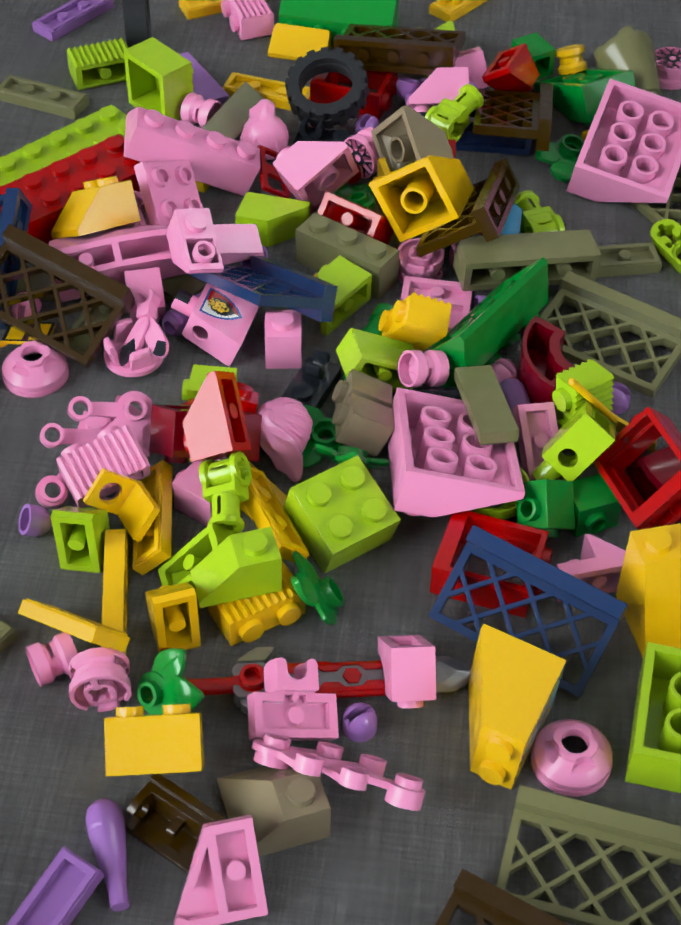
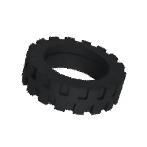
(322, 62)

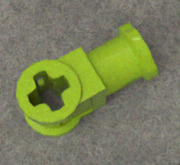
(454, 114)
(535, 217)
(224, 487)

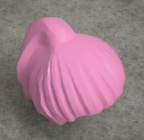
(265, 128)
(285, 434)

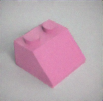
(314, 168)

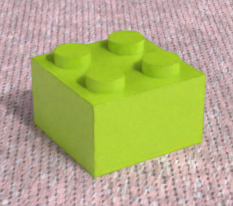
(157, 77)
(341, 514)

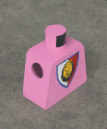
(216, 321)

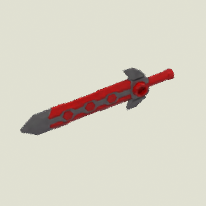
(338, 678)

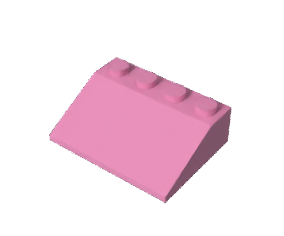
(630, 148)
(439, 461)

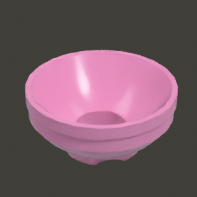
(35, 377)
(567, 771)

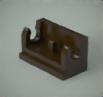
(169, 820)

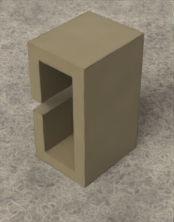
(363, 412)

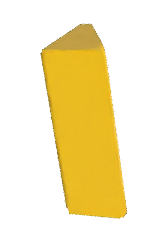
(295, 41)

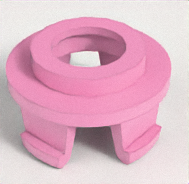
(141, 361)

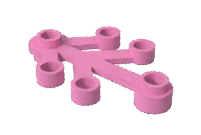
(70, 436)
(277, 753)

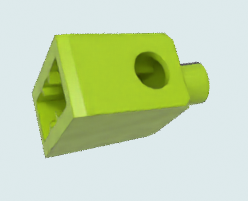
(587, 434)

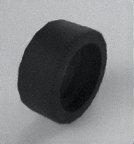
(136, 21)

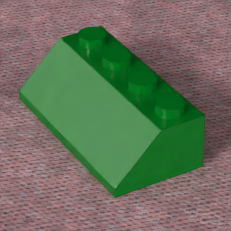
(338, 14)
(496, 320)

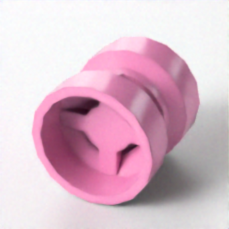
(197, 109)
(425, 368)
(51, 658)

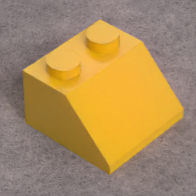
(97, 207)
(153, 741)

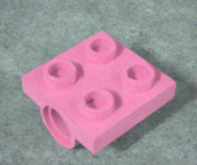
(166, 188)

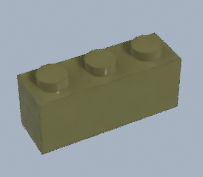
(323, 240)

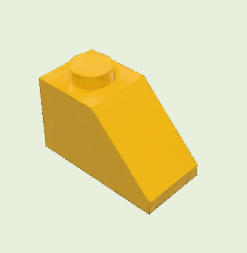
(174, 616)

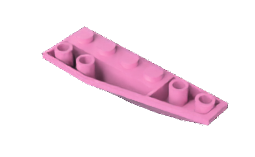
(147, 247)

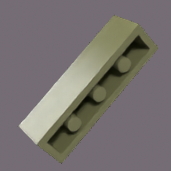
(487, 264)

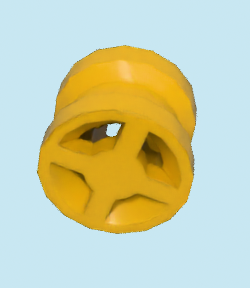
(571, 59)

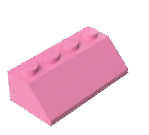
(212, 156)

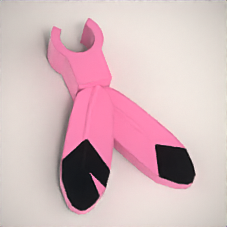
(146, 330)

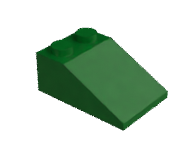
(581, 92)

